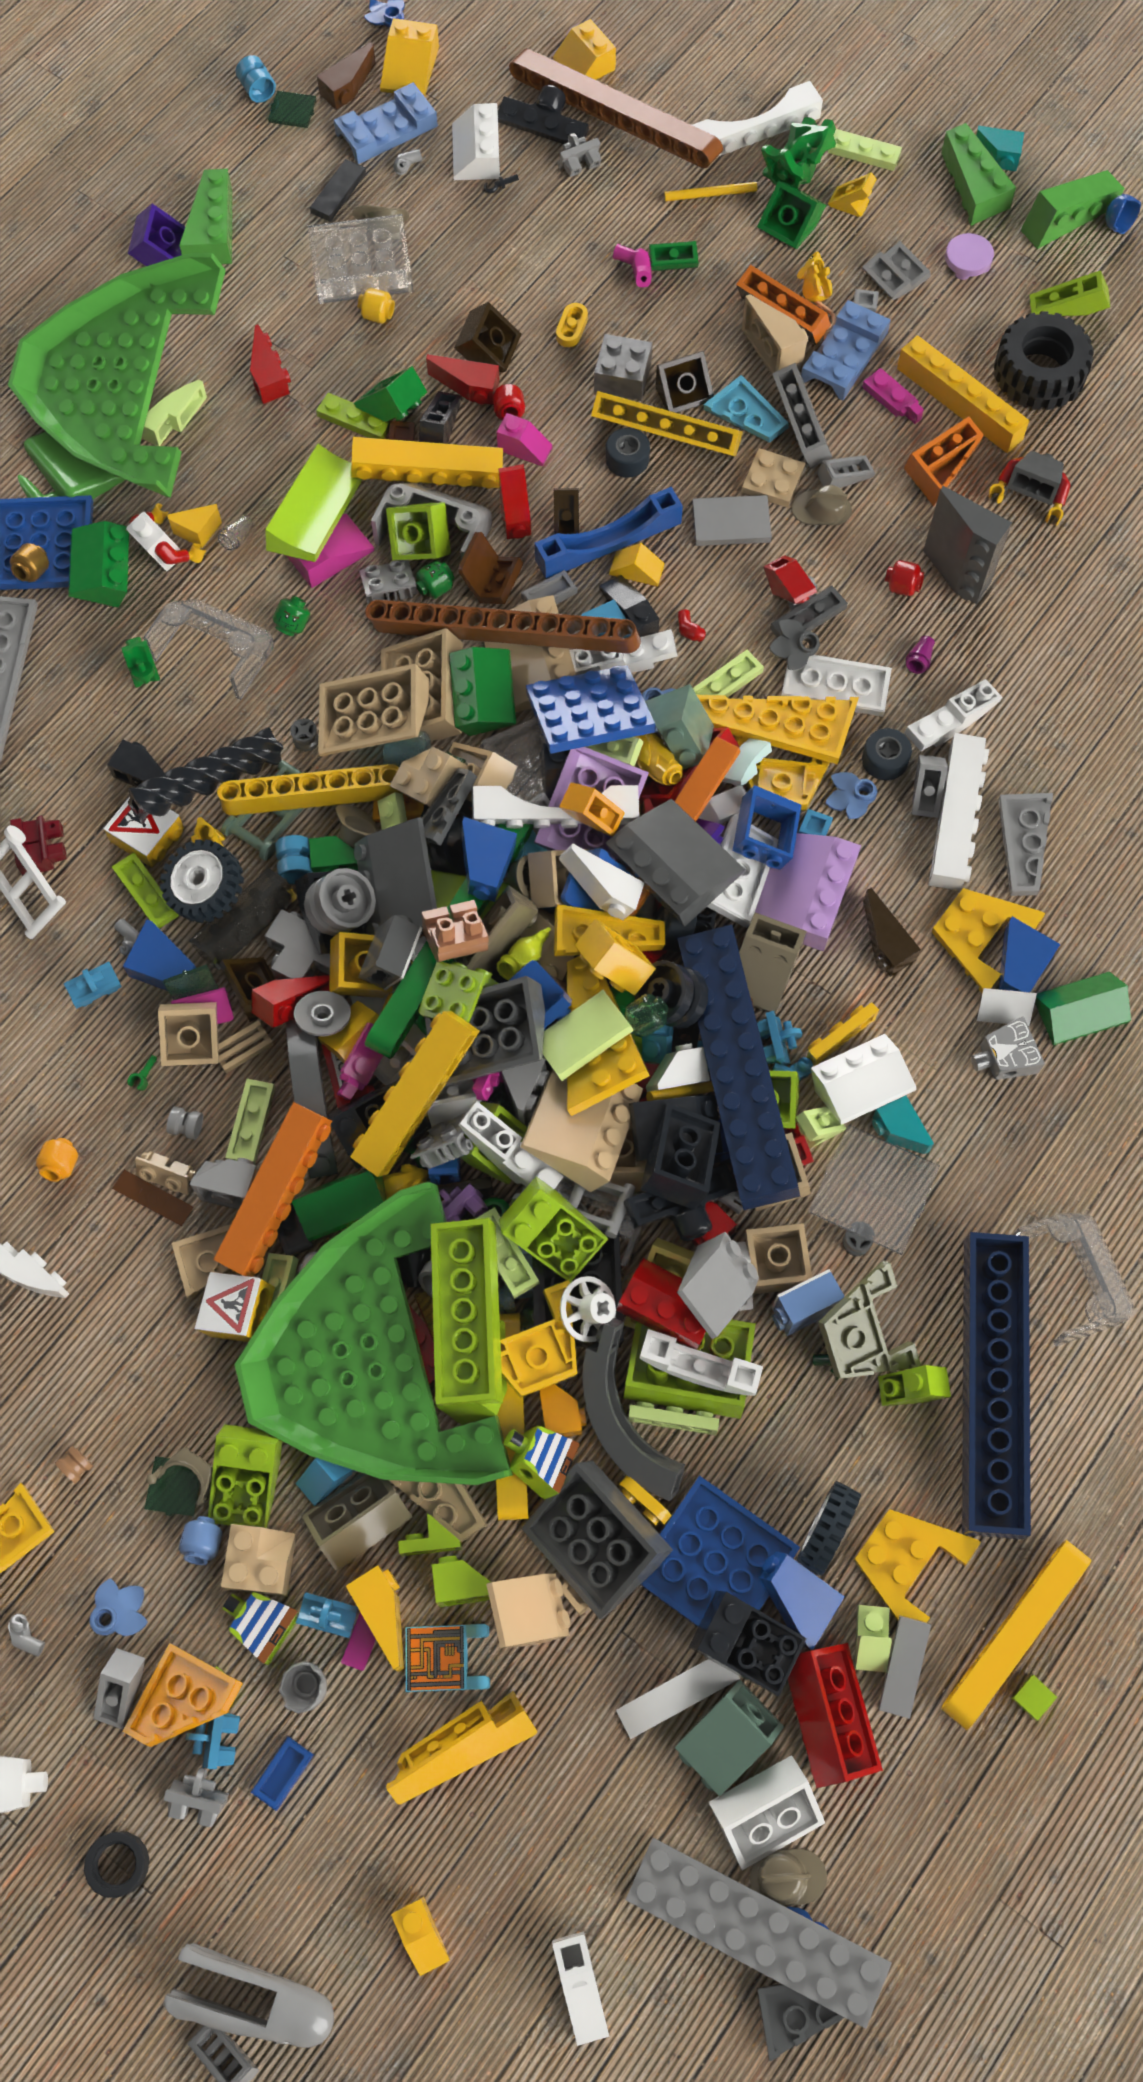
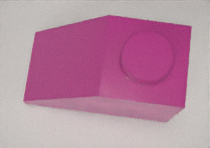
(523, 440)

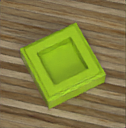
(1034, 1697)

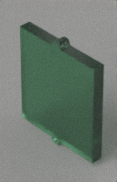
(292, 109)
(191, 983)
(174, 1491)

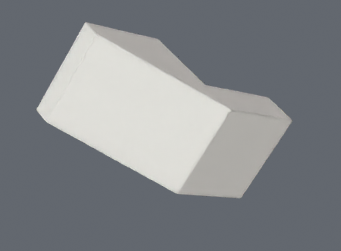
(724, 805)

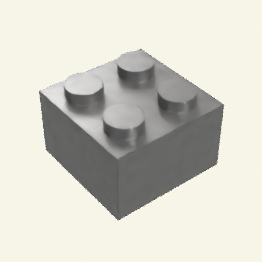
(623, 367)

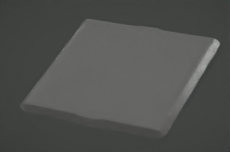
(874, 1189)

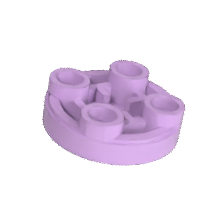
(969, 255)

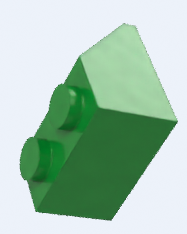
(791, 214)
(393, 396)

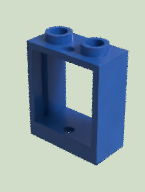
(777, 809)

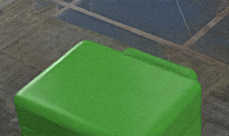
(64, 471)

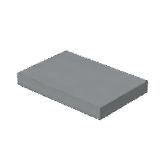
(731, 520)

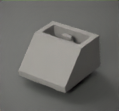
(523, 1088)

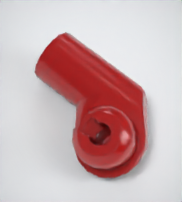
(689, 629)

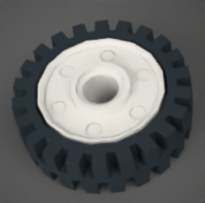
(203, 899)
(828, 1528)

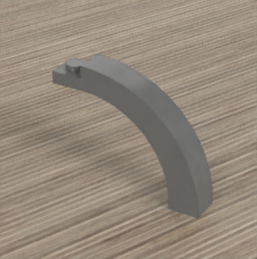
(309, 1090)
(614, 1430)

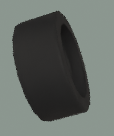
(91, 1862)

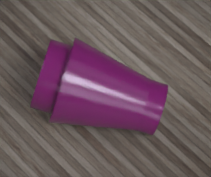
(919, 658)

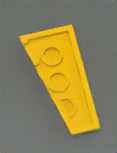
(573, 922)
(21, 1527)

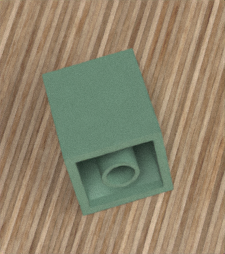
(682, 724)
(729, 1738)

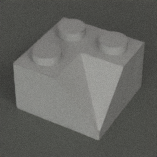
(224, 1181)

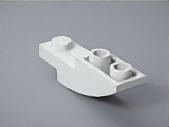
(651, 650)
(954, 716)
(503, 1148)
(29, 1272)

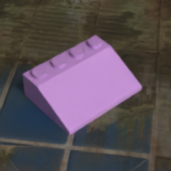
(595, 771)
(810, 886)

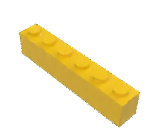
(962, 393)
(667, 423)
(426, 462)
(414, 1093)

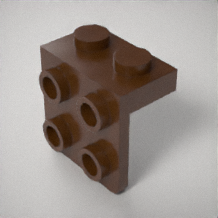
(486, 573)

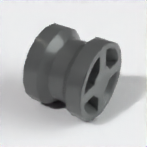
(306, 728)
(858, 1249)

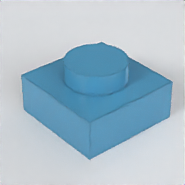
(815, 823)
(656, 1047)

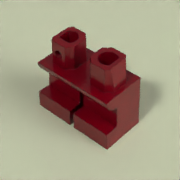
(38, 842)

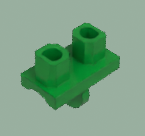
(140, 661)

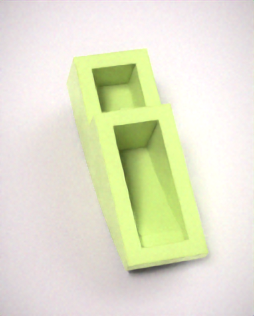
(173, 412)

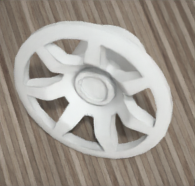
(592, 1308)

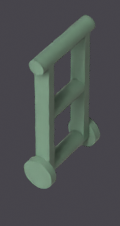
(267, 847)

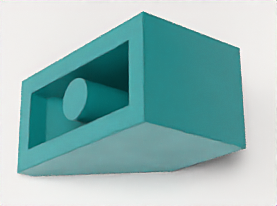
(1003, 145)
(902, 1126)

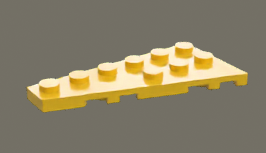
(786, 722)
(612, 1069)

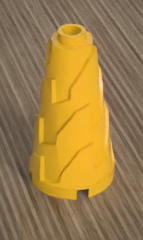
(658, 760)

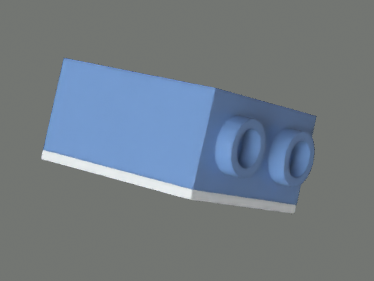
(806, 1302)

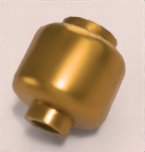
(29, 562)

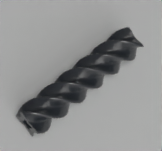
(204, 774)

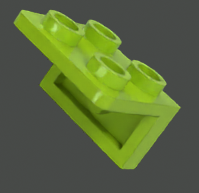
(454, 989)

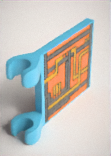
(439, 1658)

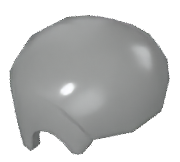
(303, 1687)

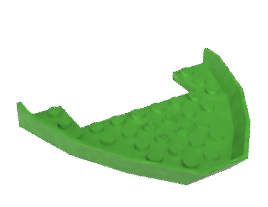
(97, 360)
(343, 1364)

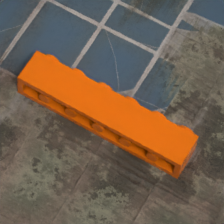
(273, 1190)

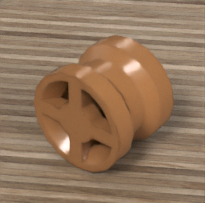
(74, 1464)

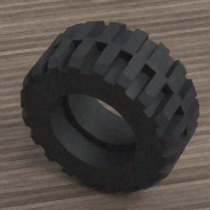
(1051, 337)

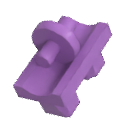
(460, 1202)

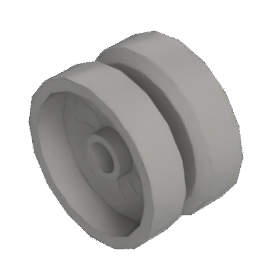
(340, 901)

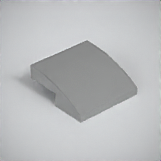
(897, 271)

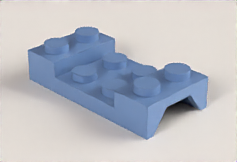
(387, 124)
(847, 348)

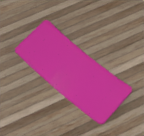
(359, 1645)

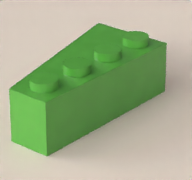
(1069, 207)

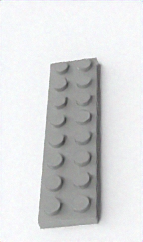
(759, 1932)

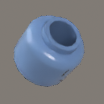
(200, 1540)

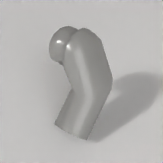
(129, 934)
(21, 1636)

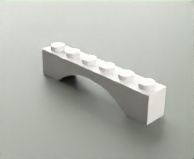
(796, 105)
(498, 806)

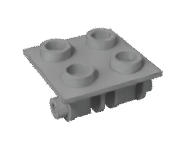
(388, 578)
(443, 1144)

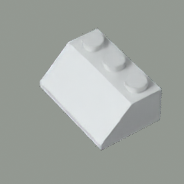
(476, 143)
(862, 1079)
(767, 1812)

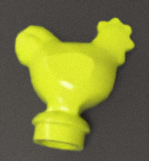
(522, 952)

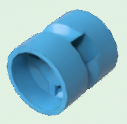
(255, 79)
(293, 857)

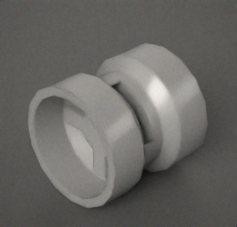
(184, 1122)

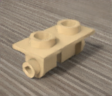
(153, 1168)

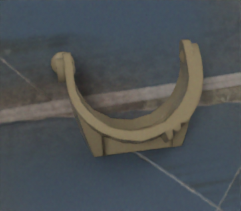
(196, 1464)

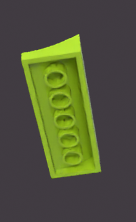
(312, 506)
(466, 1312)

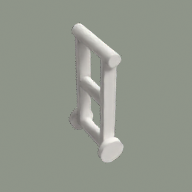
(14, 840)

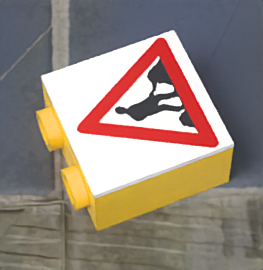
(146, 840)
(233, 1306)

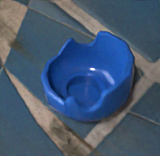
(1122, 213)

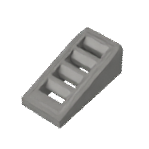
(829, 471)
(249, 2069)

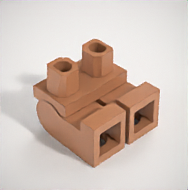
(454, 934)

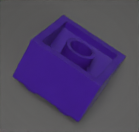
(155, 236)

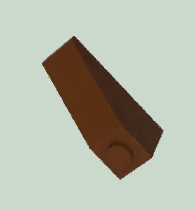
(344, 79)

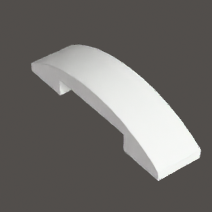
(700, 1367)
(674, 1696)

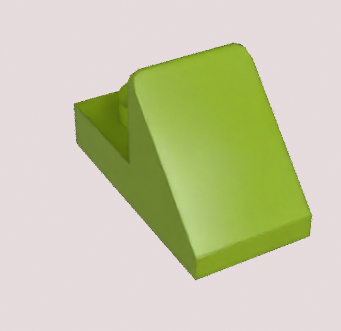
(439, 1541)

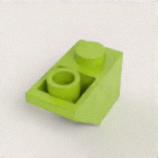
(914, 1386)

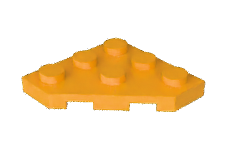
(180, 1697)

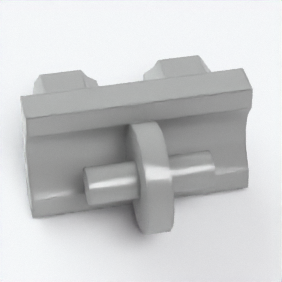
(578, 150)
(198, 1794)

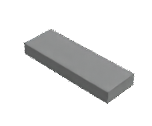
(904, 1667)

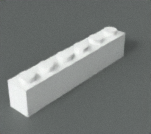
(957, 812)

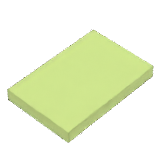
(584, 1034)

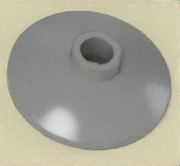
(322, 1013)

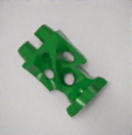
(805, 144)

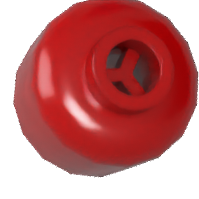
(509, 400)
(905, 578)

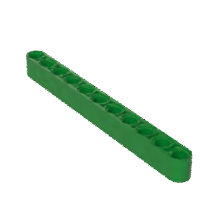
(403, 1006)

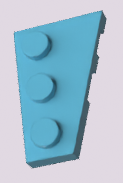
(747, 409)

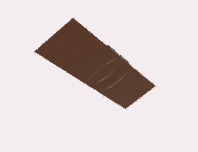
(153, 1197)

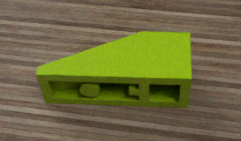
(1074, 297)

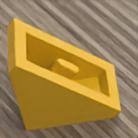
(196, 524)
(638, 565)

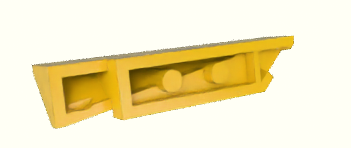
(460, 1746)

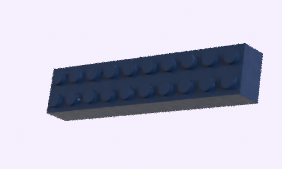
(740, 1072)
(996, 1387)

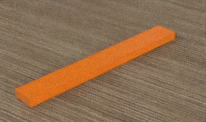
(702, 786)

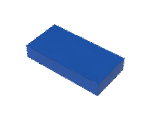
(282, 1773)

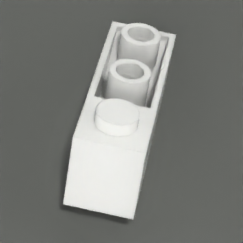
(580, 1988)

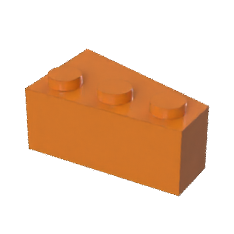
(943, 458)

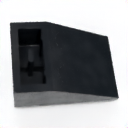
(353, 1117)
(747, 1642)

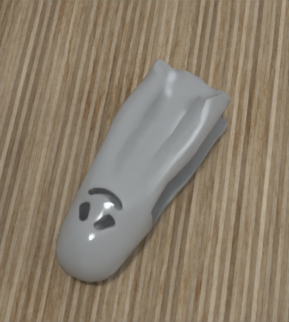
(296, 2018)

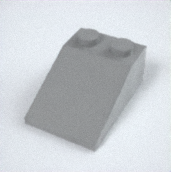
(717, 1283)

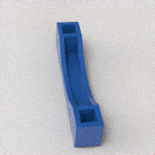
(649, 518)

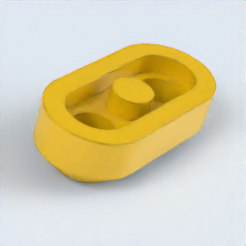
(569, 329)
(653, 1510)

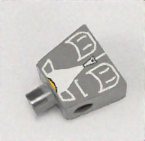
(1009, 1052)

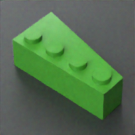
(976, 174)
(211, 218)

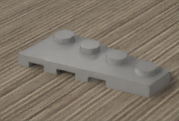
(1024, 838)

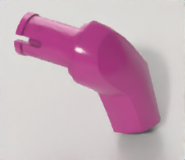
(639, 261)

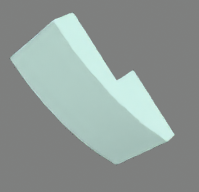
(745, 764)

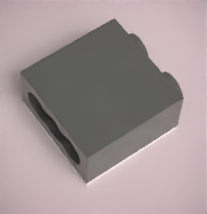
(390, 952)

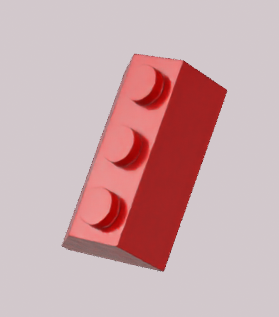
(654, 1302)

